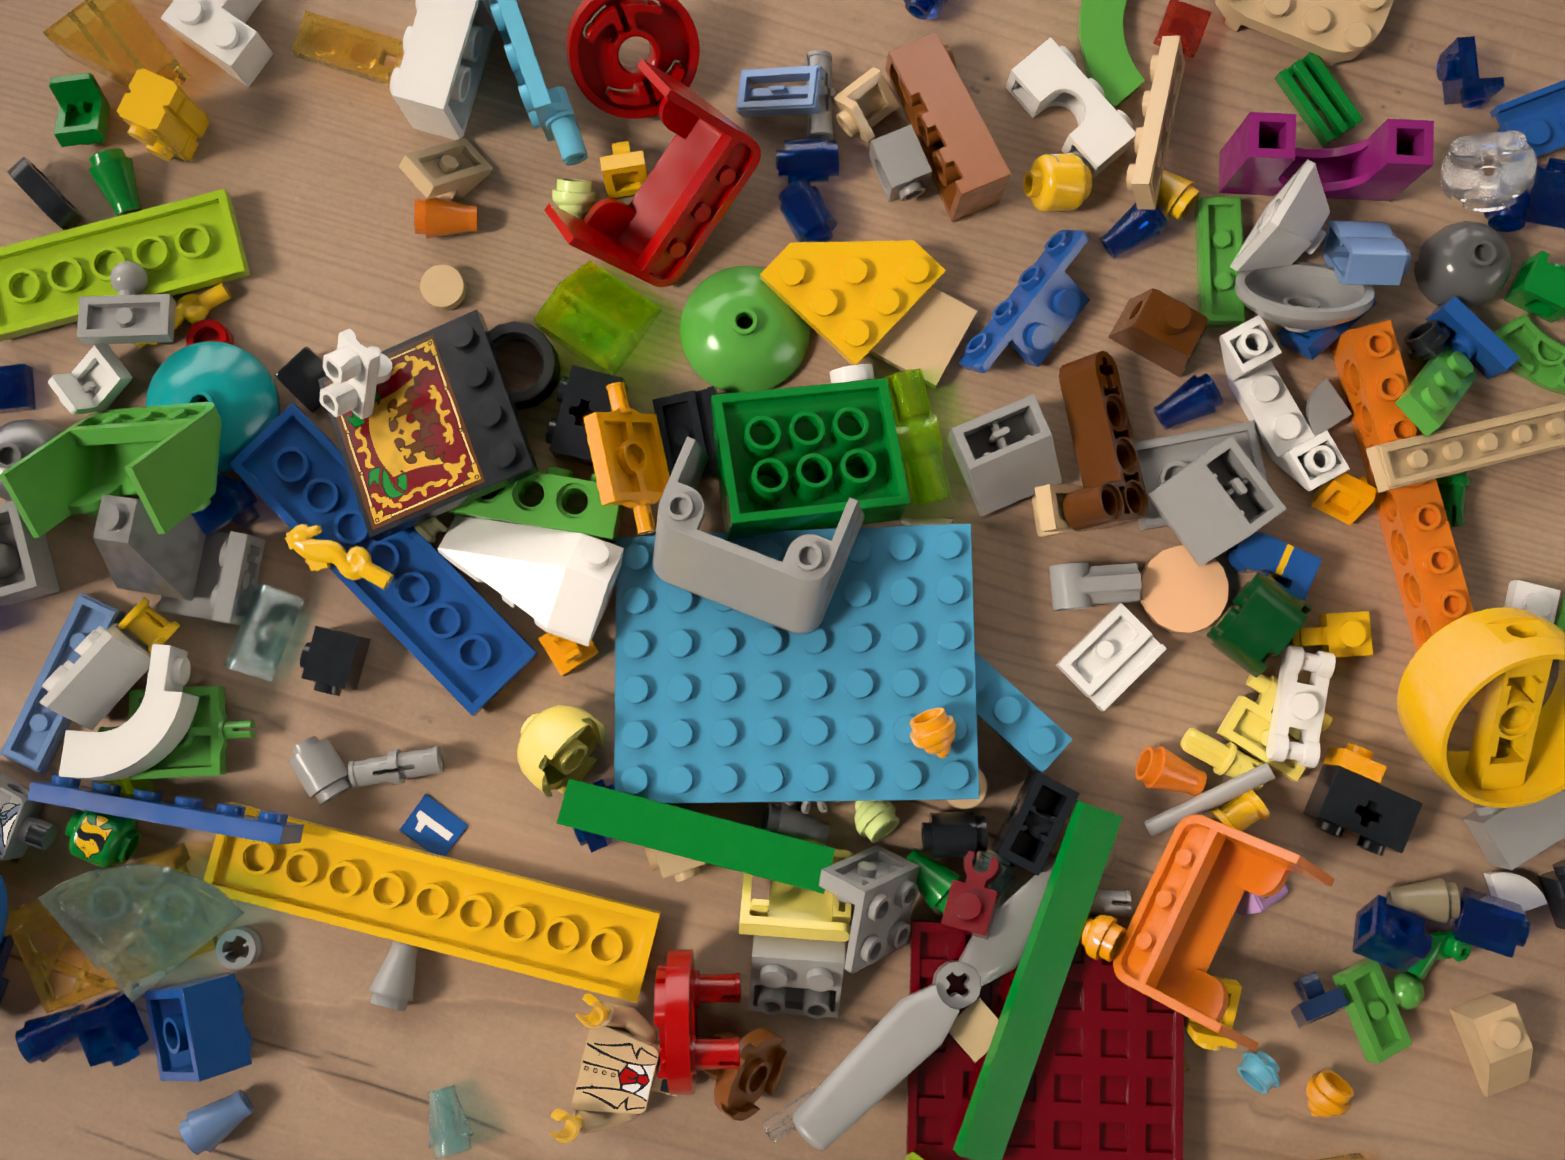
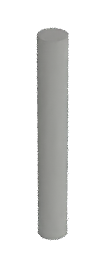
(1210, 799)

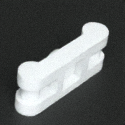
(1299, 706)

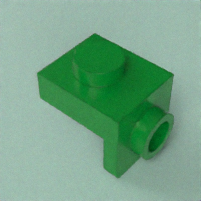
(81, 110)

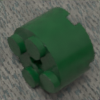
(1261, 625)

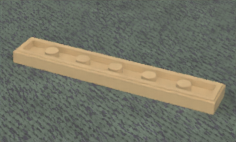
(1467, 447)

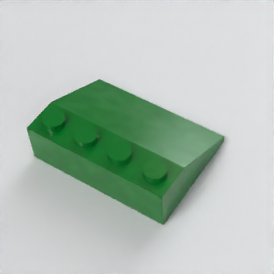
(801, 454)

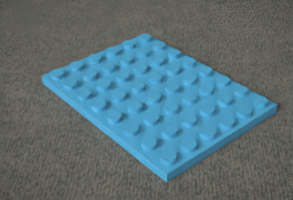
(759, 714)

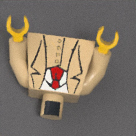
(615, 1071)

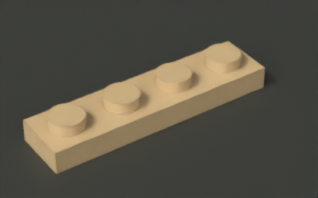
(1159, 113)

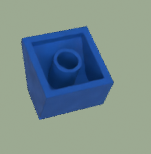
(199, 1028)

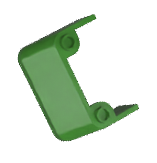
(144, 451)

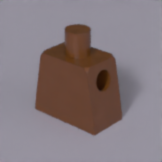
(1161, 330)

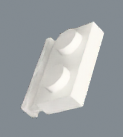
(1111, 657)

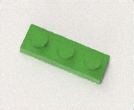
(1437, 390)

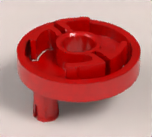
(596, 60)
(676, 1000)

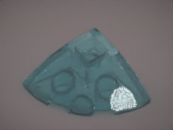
(139, 920)

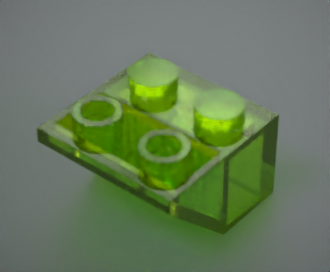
(596, 317)

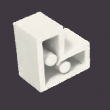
(220, 34)

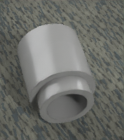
(320, 769)

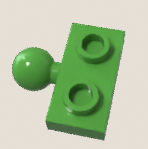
(1375, 1007)

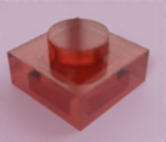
(1183, 21)

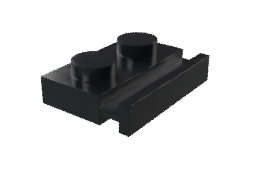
(687, 416)

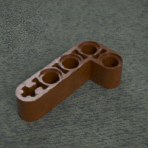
(1103, 446)

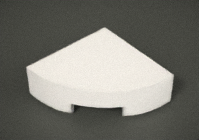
(1514, 889)

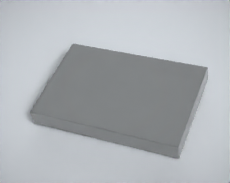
(1168, 455)

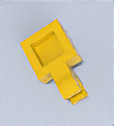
(1340, 634)

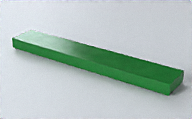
(694, 835)

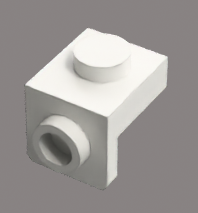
(93, 382)

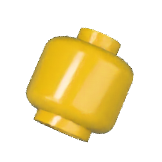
(1058, 182)

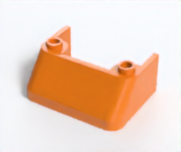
(1190, 910)

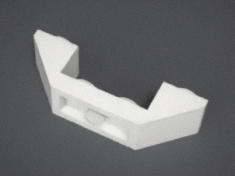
(1267, 401)

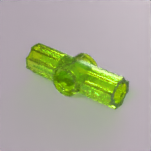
(918, 437)

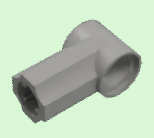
(1081, 586)

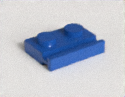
(1538, 117)

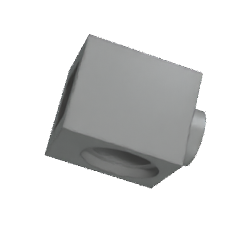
(900, 164)

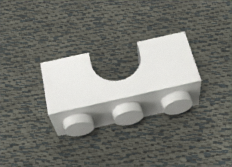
(1053, 79)

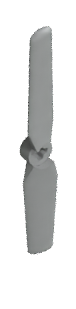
(919, 1021)

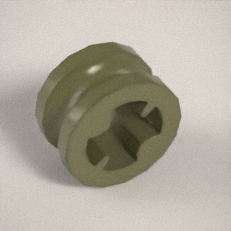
(430, 528)

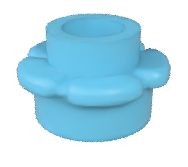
(1259, 1071)

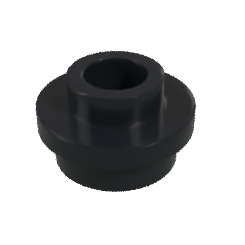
(1426, 340)

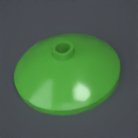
(738, 357)

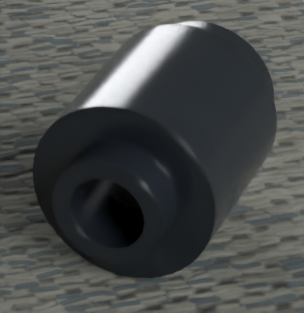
(954, 834)

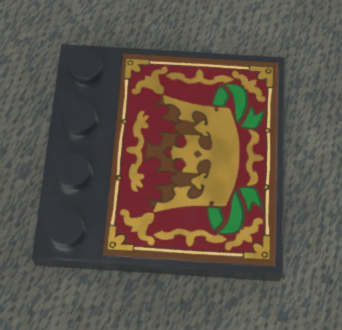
(436, 430)

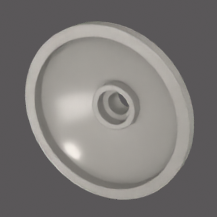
(1302, 296)

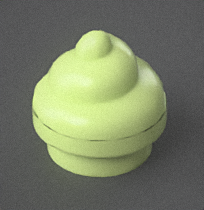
(574, 196)
(875, 819)

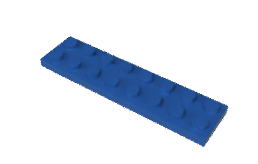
(428, 601)

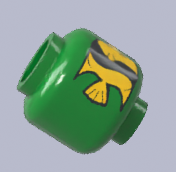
(102, 838)

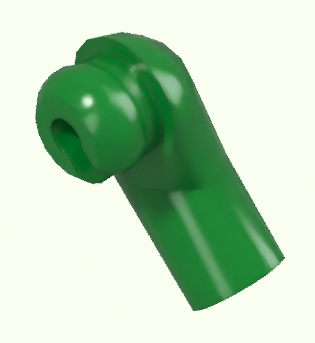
(1442, 948)

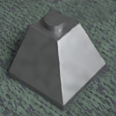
(143, 558)

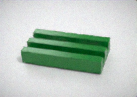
(1324, 94)

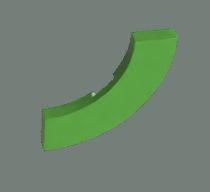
(1106, 51)
(1540, 355)

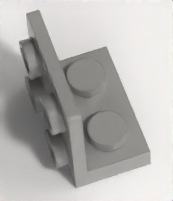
(224, 579)
(883, 897)

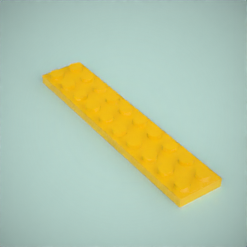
(442, 906)

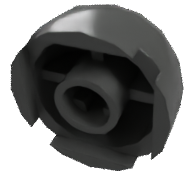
(1463, 262)

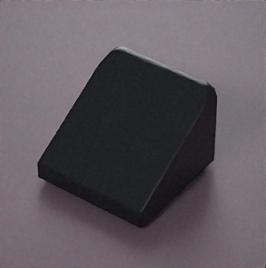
(302, 377)

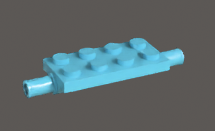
(545, 106)

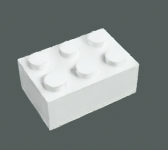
(443, 64)

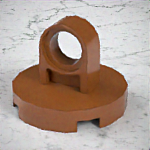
(759, 1072)

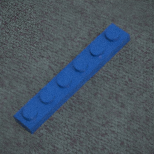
(184, 812)

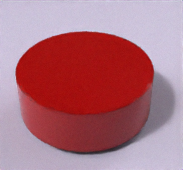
(209, 330)

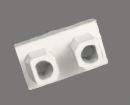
(354, 376)

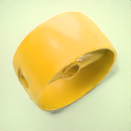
(1504, 667)

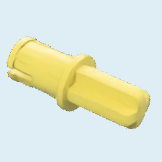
(1223, 757)

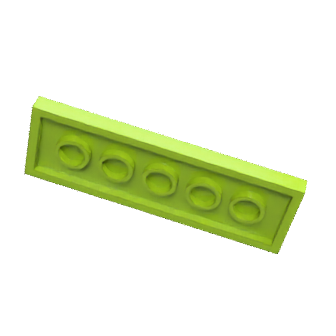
(176, 243)

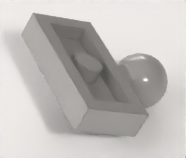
(129, 315)

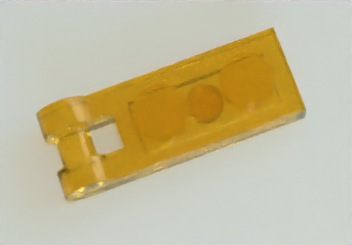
(346, 48)

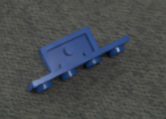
(1036, 309)

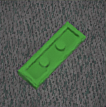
(1217, 244)

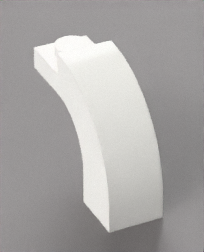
(147, 735)

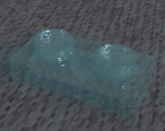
(264, 632)

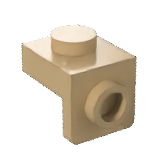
(864, 104)

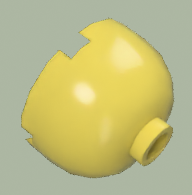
(558, 747)

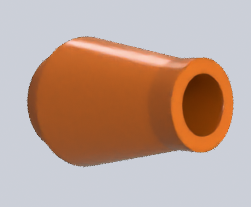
(444, 217)
(1166, 771)

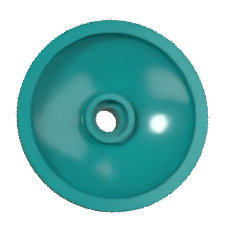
(229, 379)

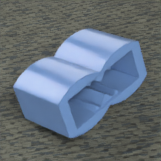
(1365, 253)

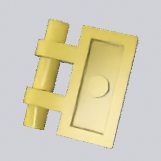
(1250, 722)

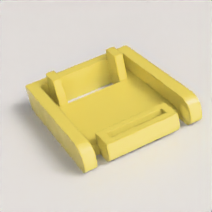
(795, 911)

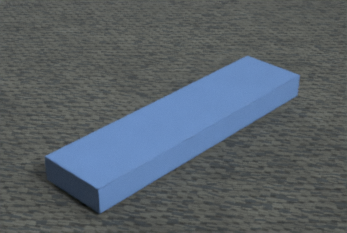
(37, 728)

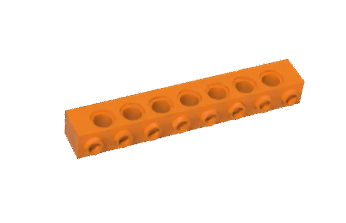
(1412, 515)

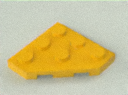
(852, 288)

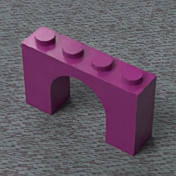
(1265, 157)

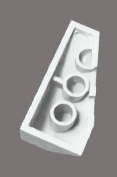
(546, 572)

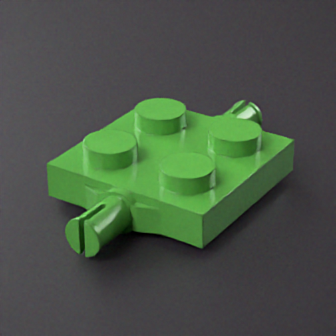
(205, 743)

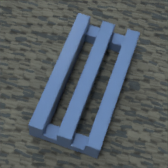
(809, 105)

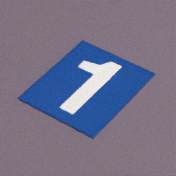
(433, 826)

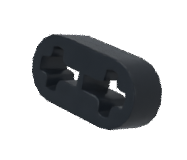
(45, 194)

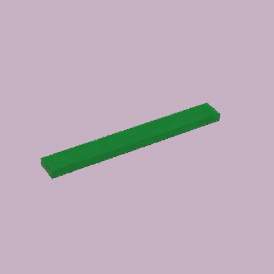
(1037, 983)

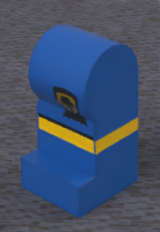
(1276, 558)

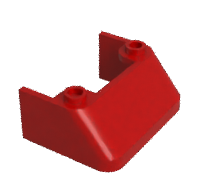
(679, 198)

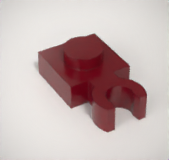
(971, 904)

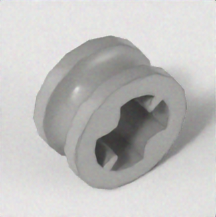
(225, 955)

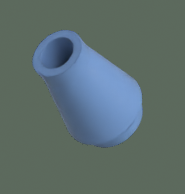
(214, 1122)

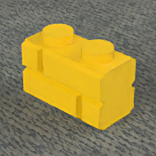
(162, 116)

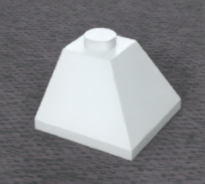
(1287, 224)

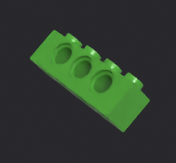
(551, 513)

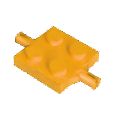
(627, 457)

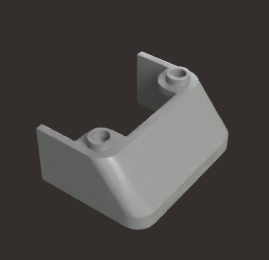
(776, 592)

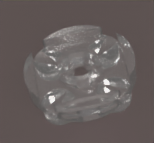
(1506, 152)

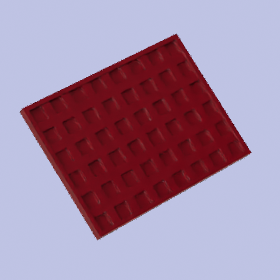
(1101, 1082)

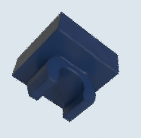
(1316, 1002)

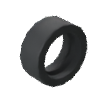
(551, 368)

